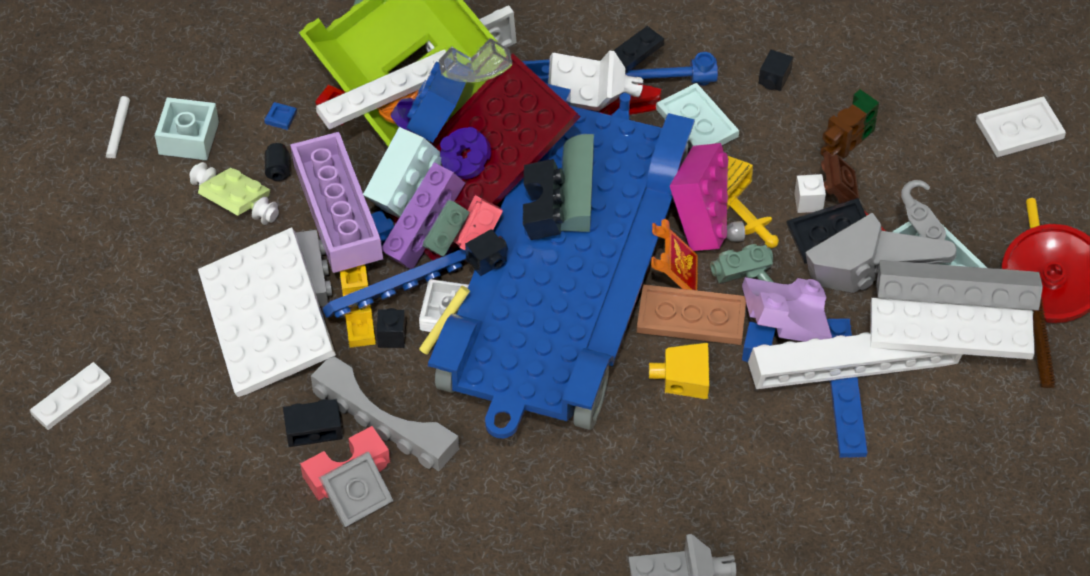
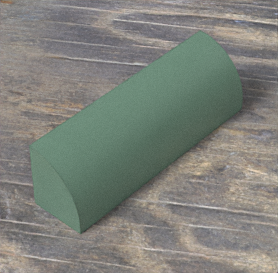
(577, 189)

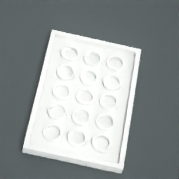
(266, 312)

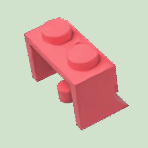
(481, 218)

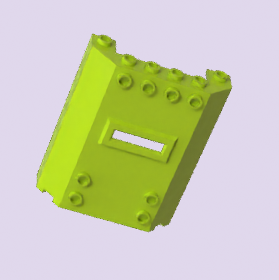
(386, 32)

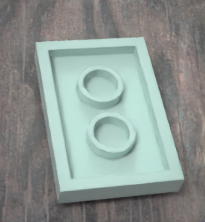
(710, 123)

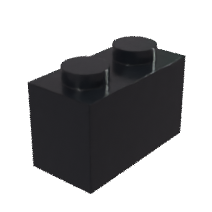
(312, 422)

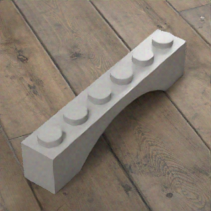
(427, 441)

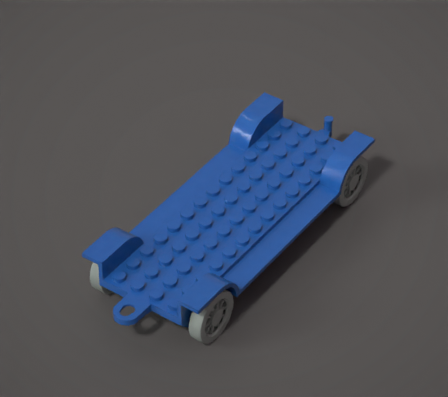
(559, 306)

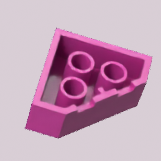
(703, 196)

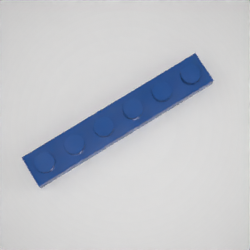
(387, 287)
(847, 404)

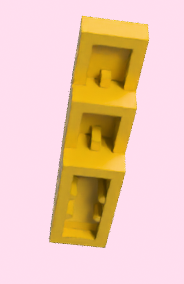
(358, 321)

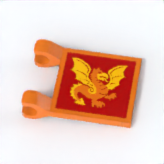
(678, 260)

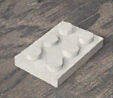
(1020, 126)

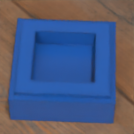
(280, 116)

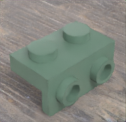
(445, 228)

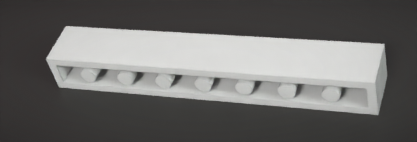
(835, 359)

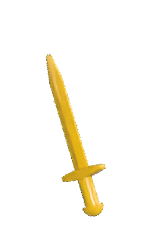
(754, 224)

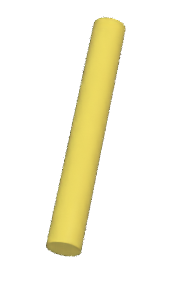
(451, 308)

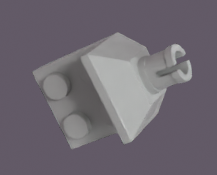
(693, 561)

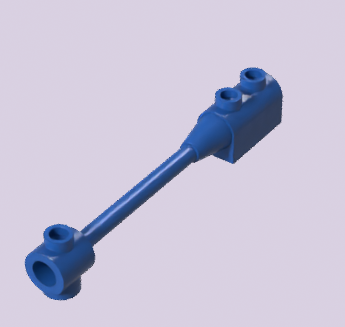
(701, 69)

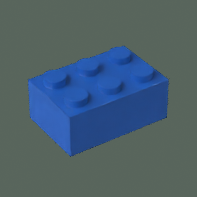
(434, 104)

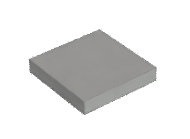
(355, 489)

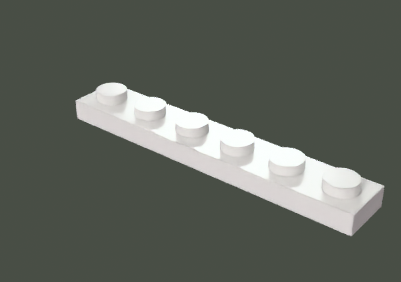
(376, 92)

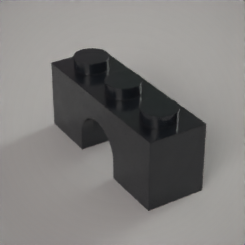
(545, 214)

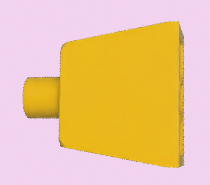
(684, 370)

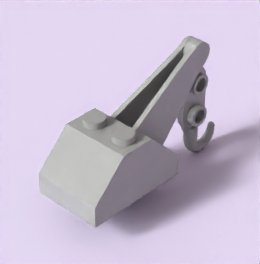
(852, 256)

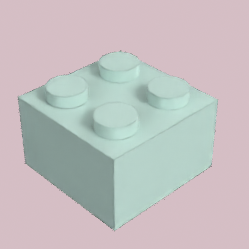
(186, 128)

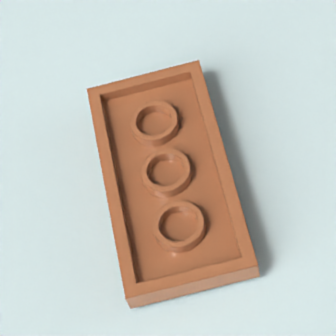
(691, 314)

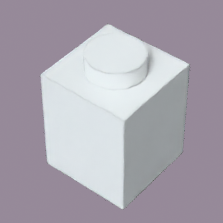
(809, 193)

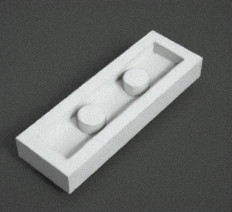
(70, 396)

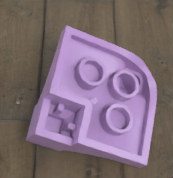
(790, 308)

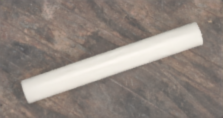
(117, 127)

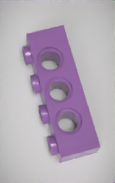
(416, 221)

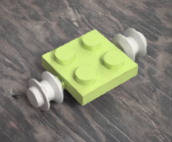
(234, 192)

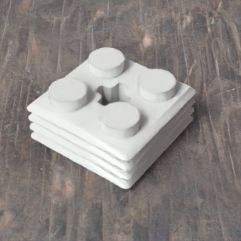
(436, 300)

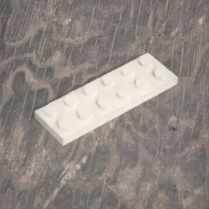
(951, 328)

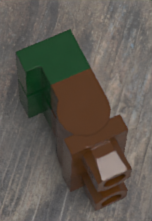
(851, 125)

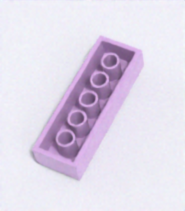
(336, 202)

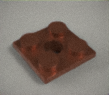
(840, 178)

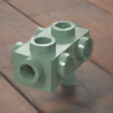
(749, 263)

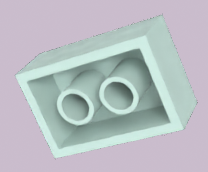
(401, 171)

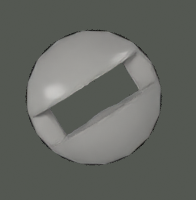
(736, 231)

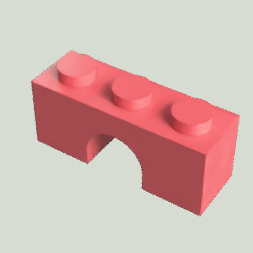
(362, 442)

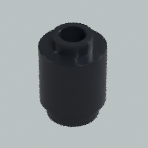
(277, 162)

